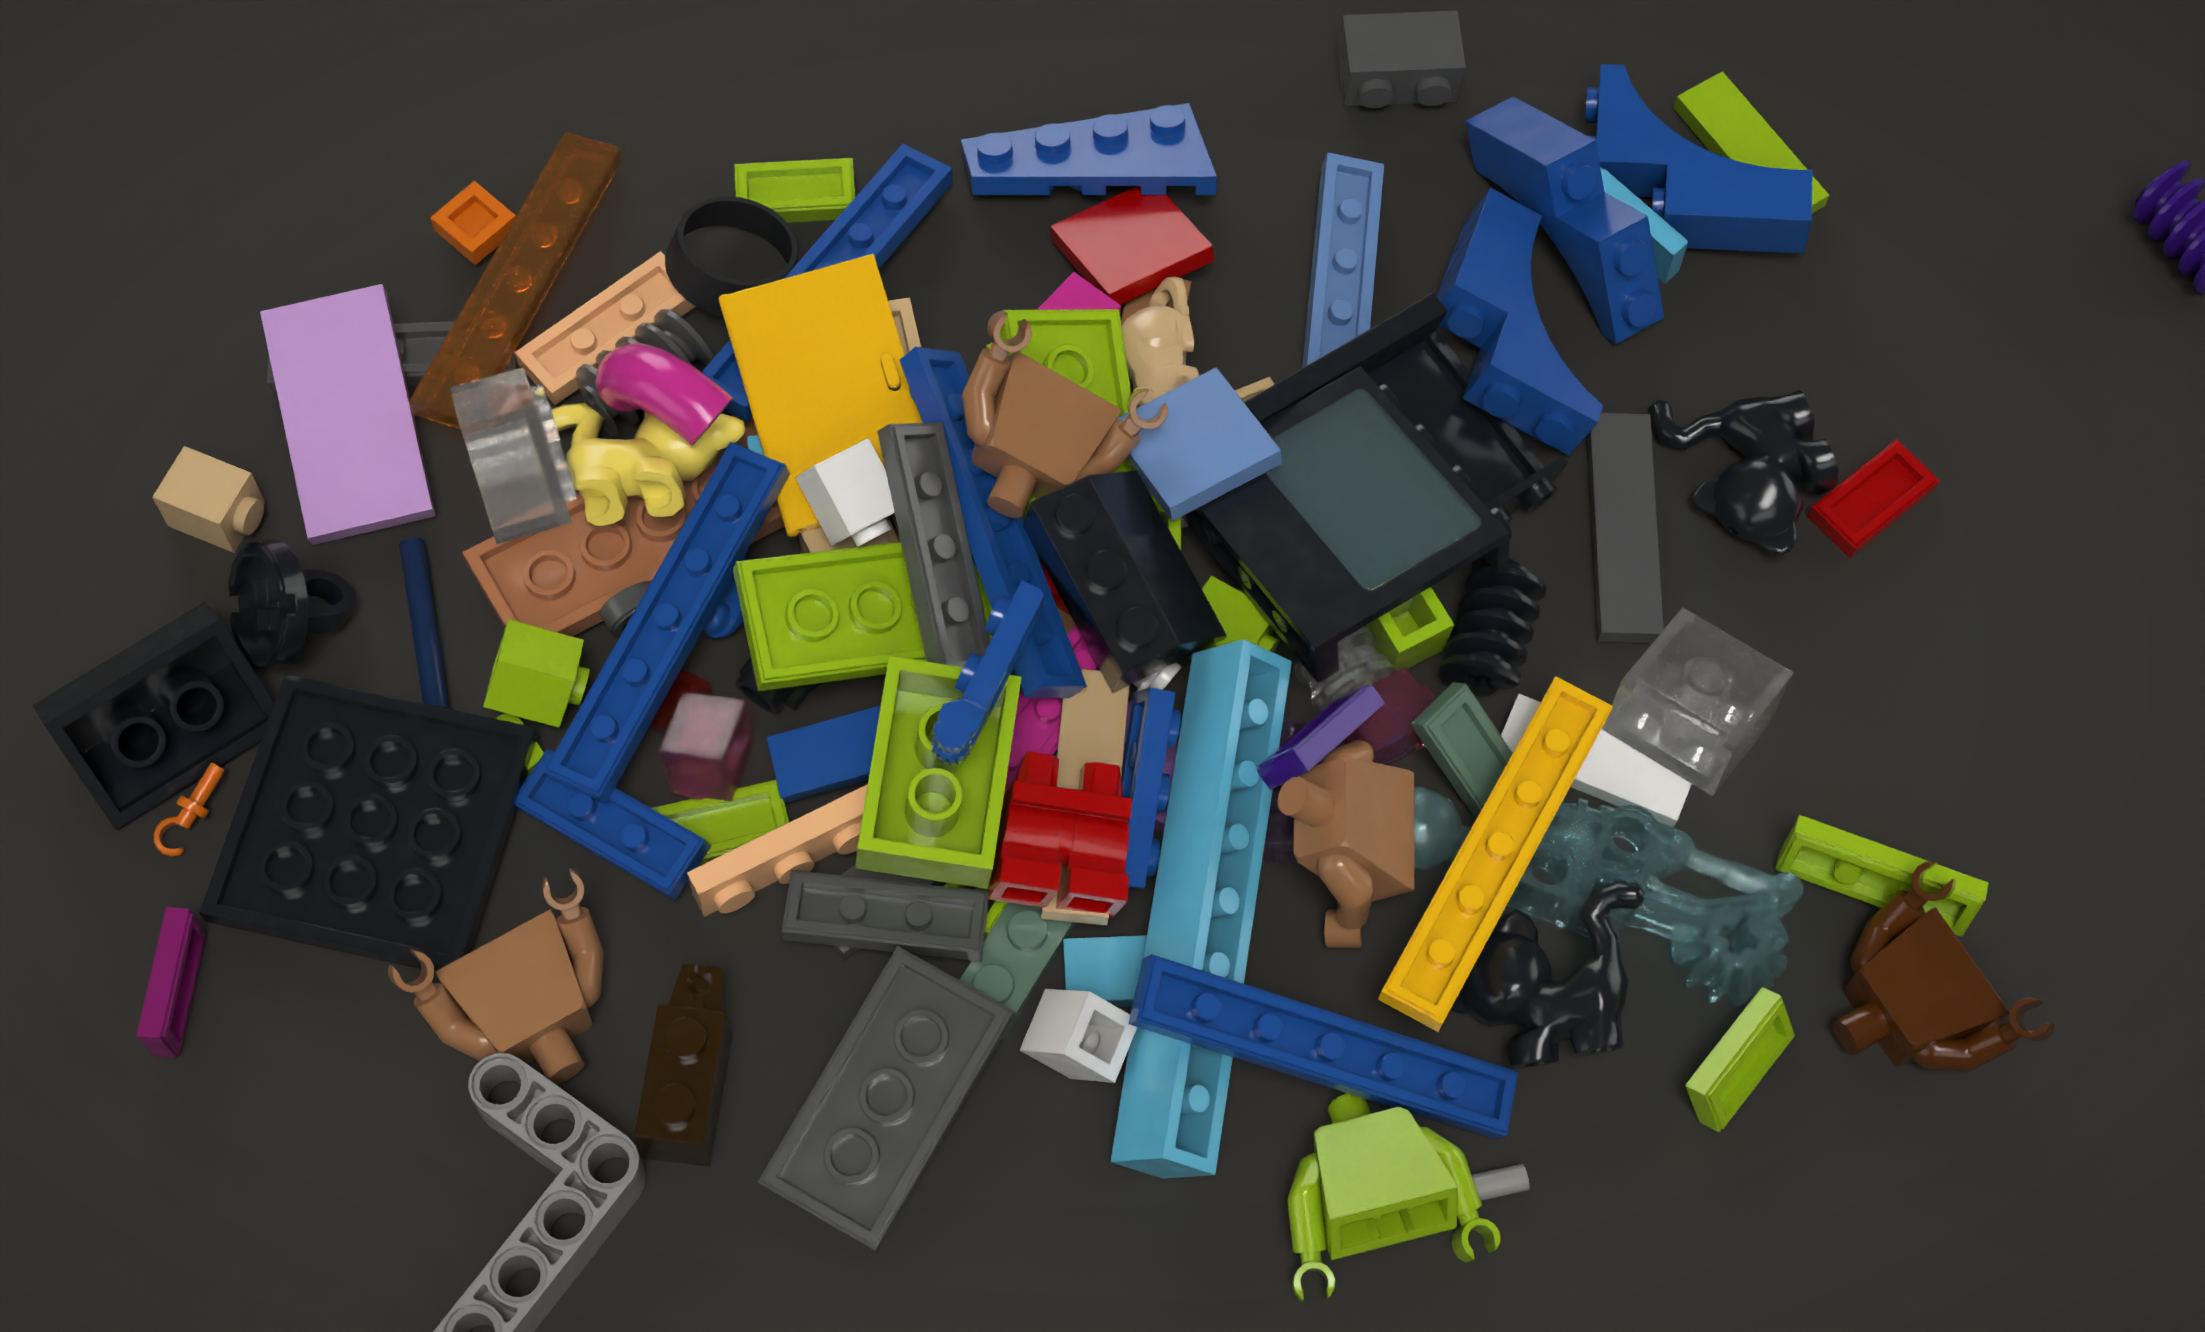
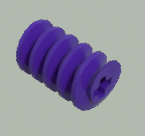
(2177, 218)

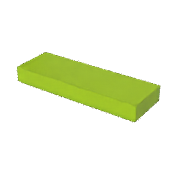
(1736, 130)
(1874, 871)

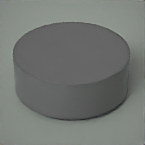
(620, 607)

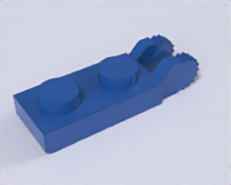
(986, 676)

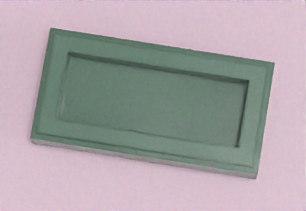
(1464, 744)

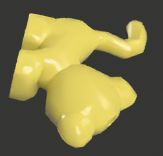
(642, 466)

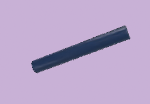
(424, 623)

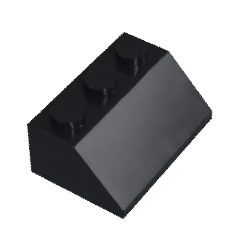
(1121, 576)
(158, 714)

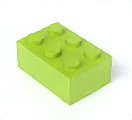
(927, 814)

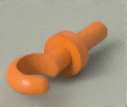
(190, 809)

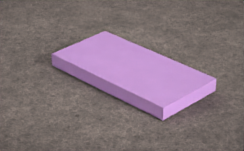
(347, 414)

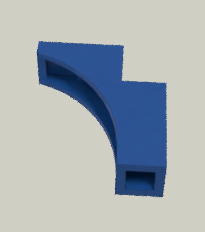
(1561, 178)
(1695, 191)
(1495, 308)

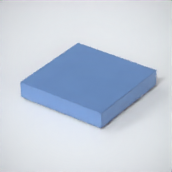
(1202, 446)

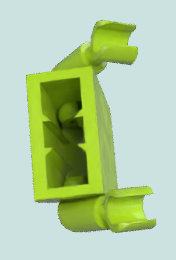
(1379, 1185)

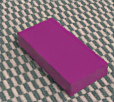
(172, 983)

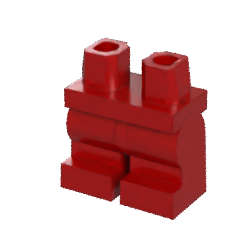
(1063, 839)

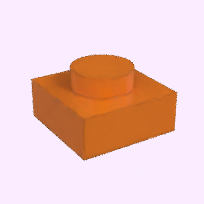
(473, 222)

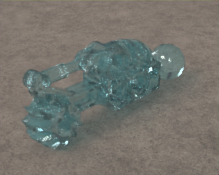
(1583, 857)

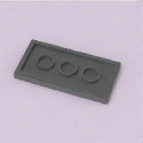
(887, 1099)

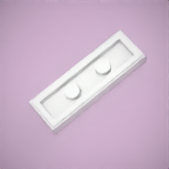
(1613, 770)

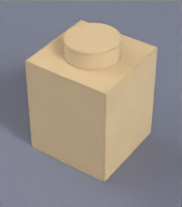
(210, 499)

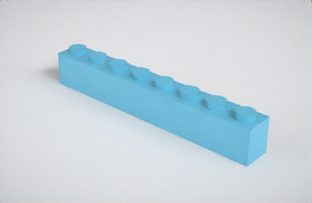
(1204, 899)

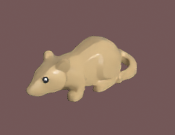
(1159, 340)

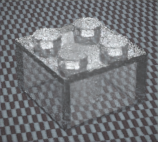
(508, 447)
(1697, 701)

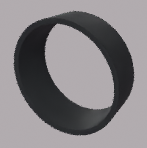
(703, 286)

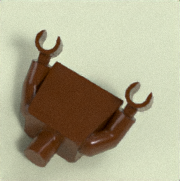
(1924, 992)

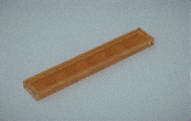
(518, 273)

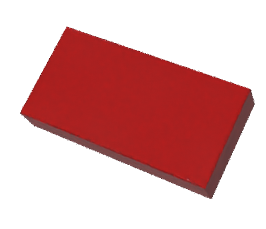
(1873, 498)

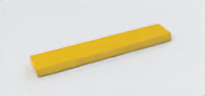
(1495, 855)

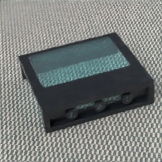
(1347, 520)

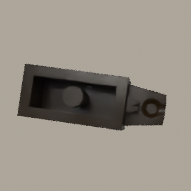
(686, 1071)

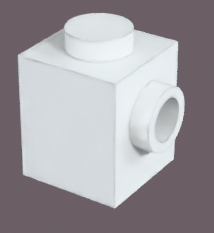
(849, 494)
(1079, 1035)

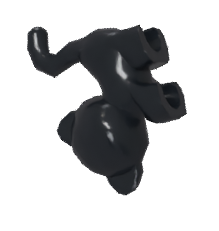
(1758, 494)
(1516, 984)

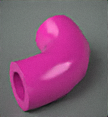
(662, 386)

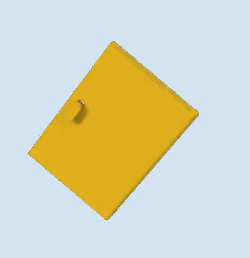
(818, 369)

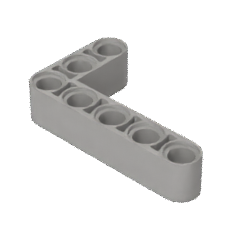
(570, 1192)

